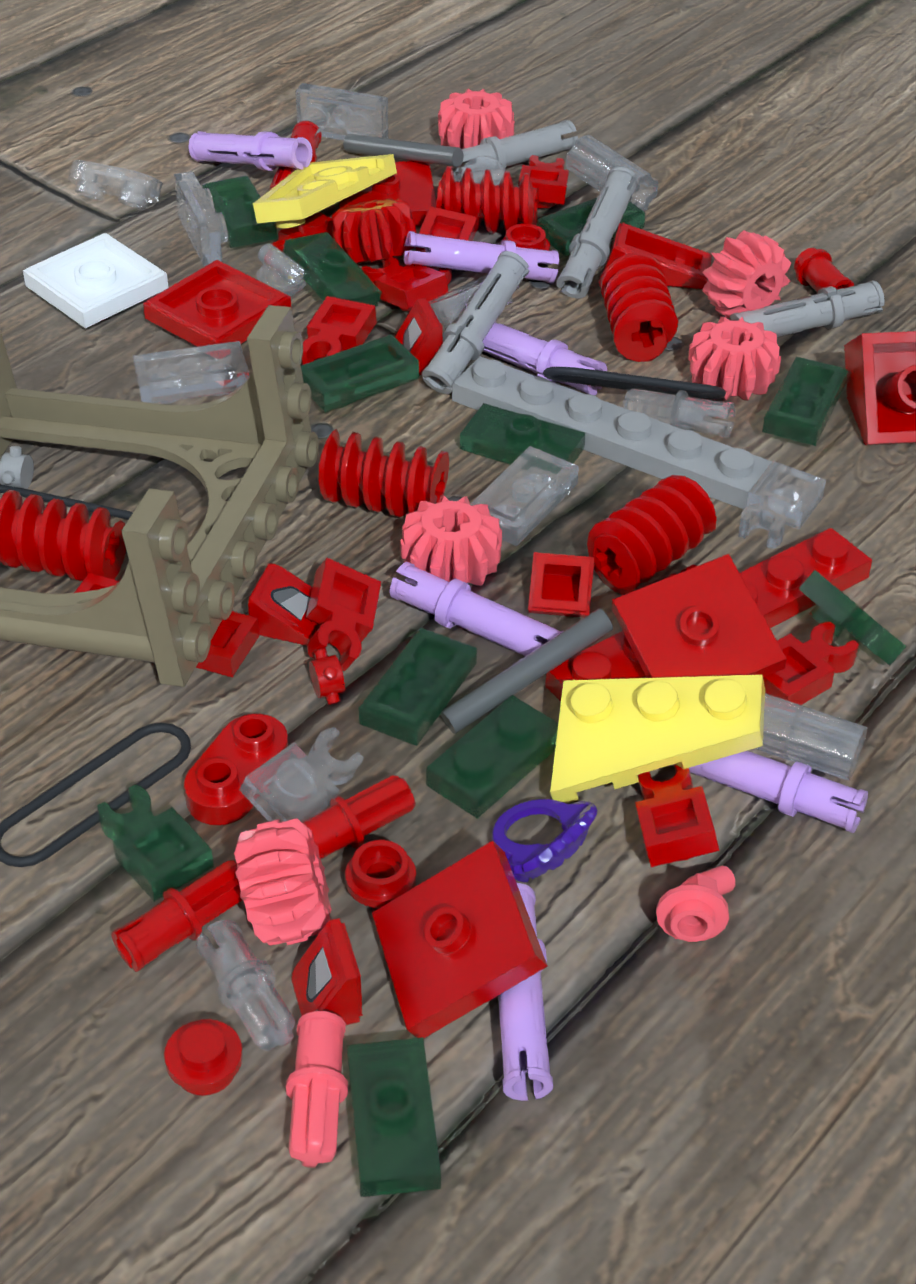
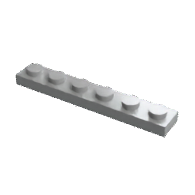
(615, 431)

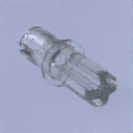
(683, 411)
(247, 985)

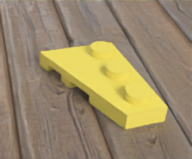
(319, 187)
(642, 724)

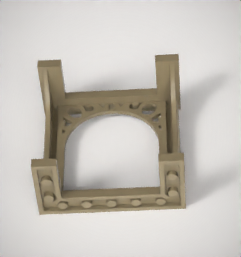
(173, 588)

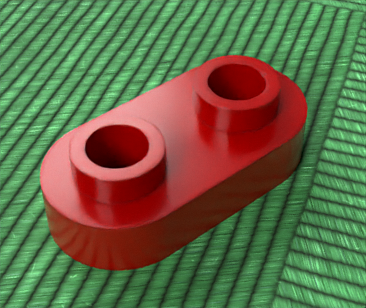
(231, 757)

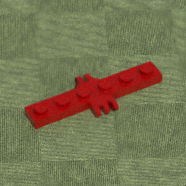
(771, 583)

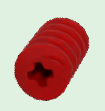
(489, 200)
(638, 306)
(378, 478)
(650, 532)
(57, 540)

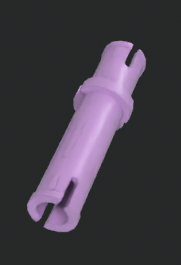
(264, 150)
(476, 256)
(537, 354)
(457, 605)
(788, 786)
(524, 1028)

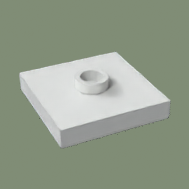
(95, 280)

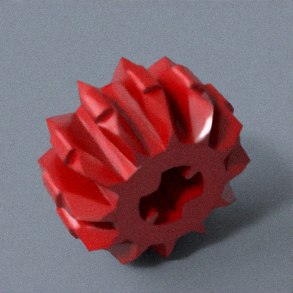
(373, 229)

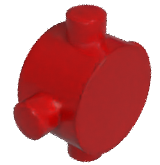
(327, 676)

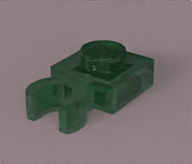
(846, 614)
(155, 849)

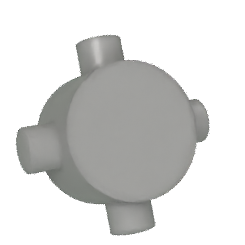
(16, 468)

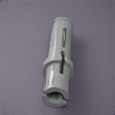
(522, 146)
(591, 246)
(826, 308)
(465, 338)

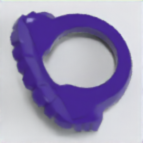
(537, 859)

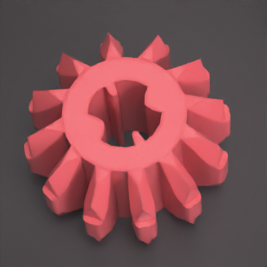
(474, 116)
(746, 274)
(735, 357)
(452, 540)
(282, 882)

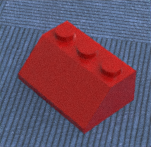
(883, 386)

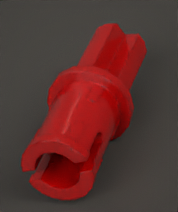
(359, 815)
(178, 916)

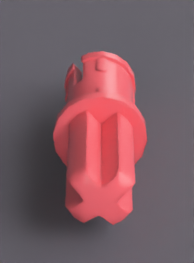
(316, 1088)

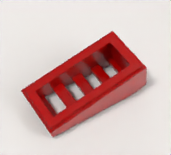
(679, 262)

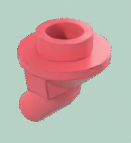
(697, 906)

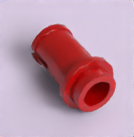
(816, 269)

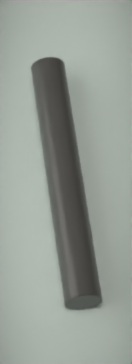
(404, 150)
(526, 671)

